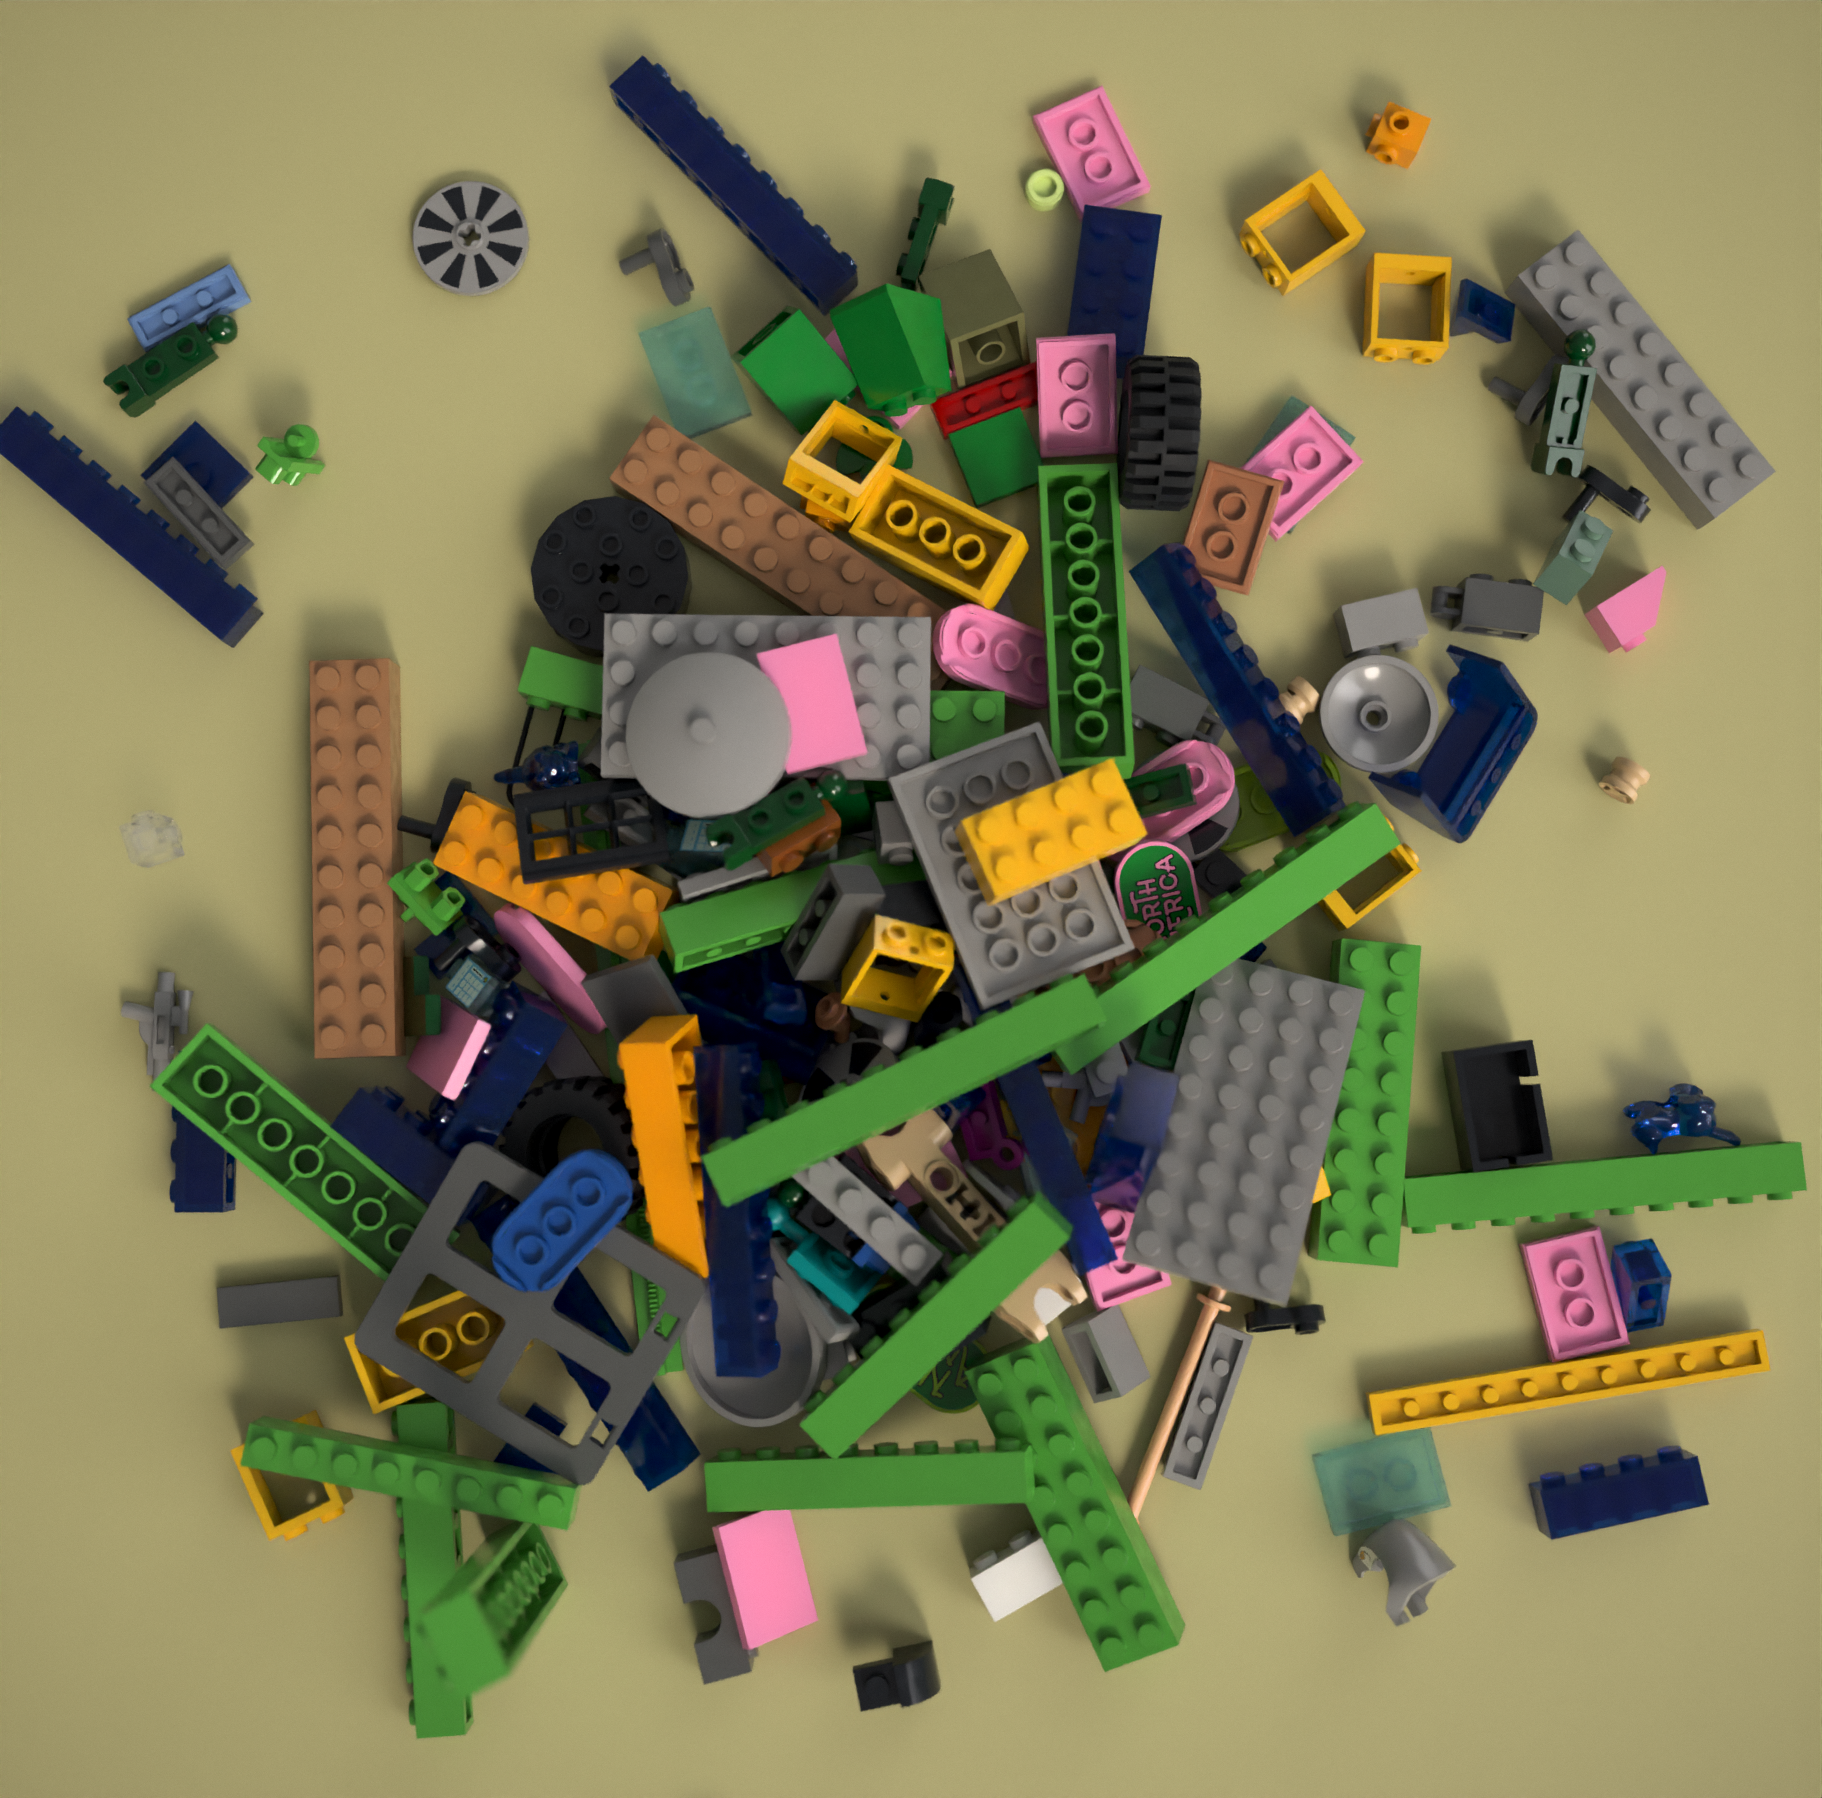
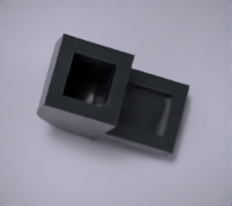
(901, 1680)

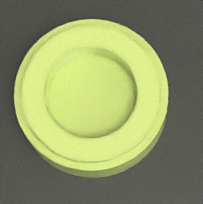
(1044, 190)

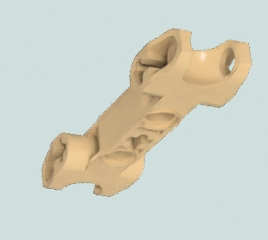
(913, 1157)

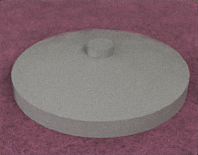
(708, 735)
(764, 1399)

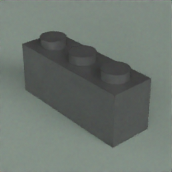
(832, 922)

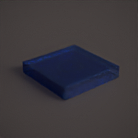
(207, 463)

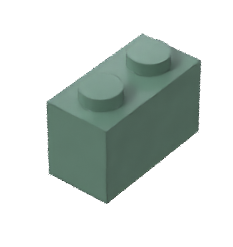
(1573, 557)

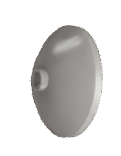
(1400, 700)

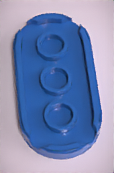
(561, 1220)

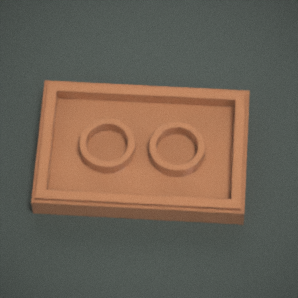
(1231, 524)

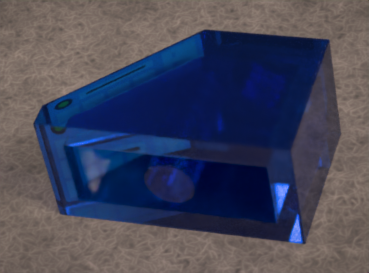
(1641, 1283)

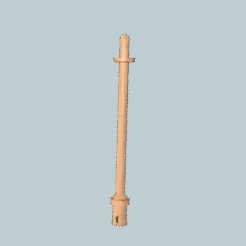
(1176, 1396)

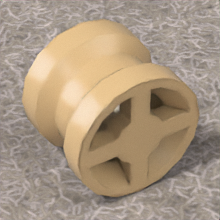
(1624, 780)

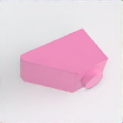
(1629, 613)

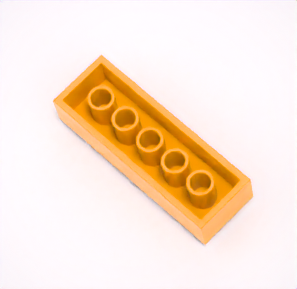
(607, 907)
(666, 1132)

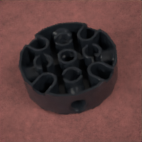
(603, 540)

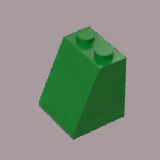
(895, 347)
(795, 369)

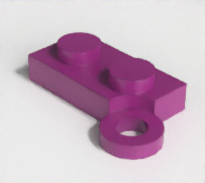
(987, 1132)

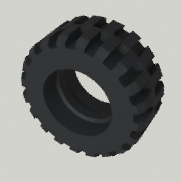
(1158, 432)
(546, 1109)

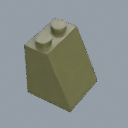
(979, 318)

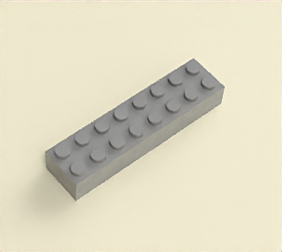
(1641, 381)

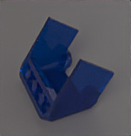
(1472, 752)

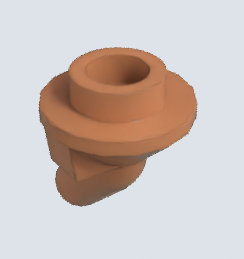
(834, 1016)

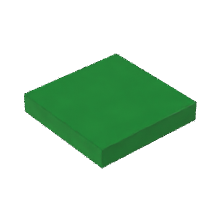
(997, 457)

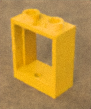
(1331, 211)
(1410, 270)
(827, 485)
(1341, 914)
(905, 995)
(266, 1506)

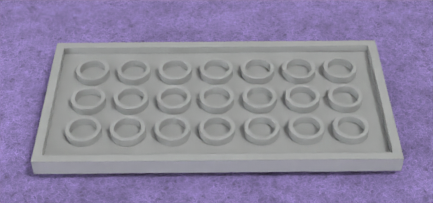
(882, 657)
(1246, 1130)

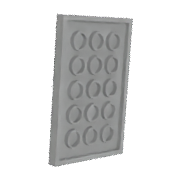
(1027, 936)

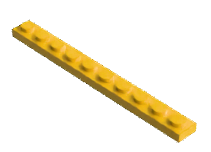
(1567, 1381)

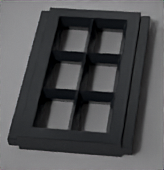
(595, 861)

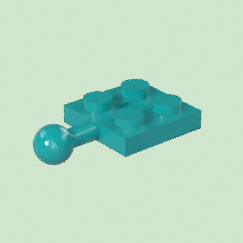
(822, 1263)

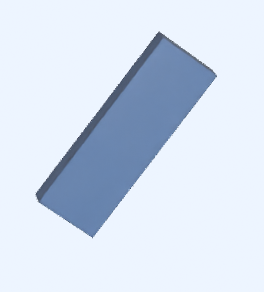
(196, 303)

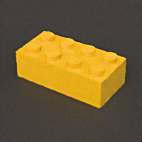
(939, 539)
(1050, 832)
(448, 1330)

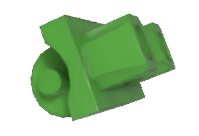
(290, 457)
(424, 898)

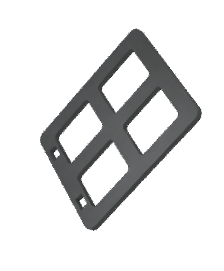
(526, 1317)

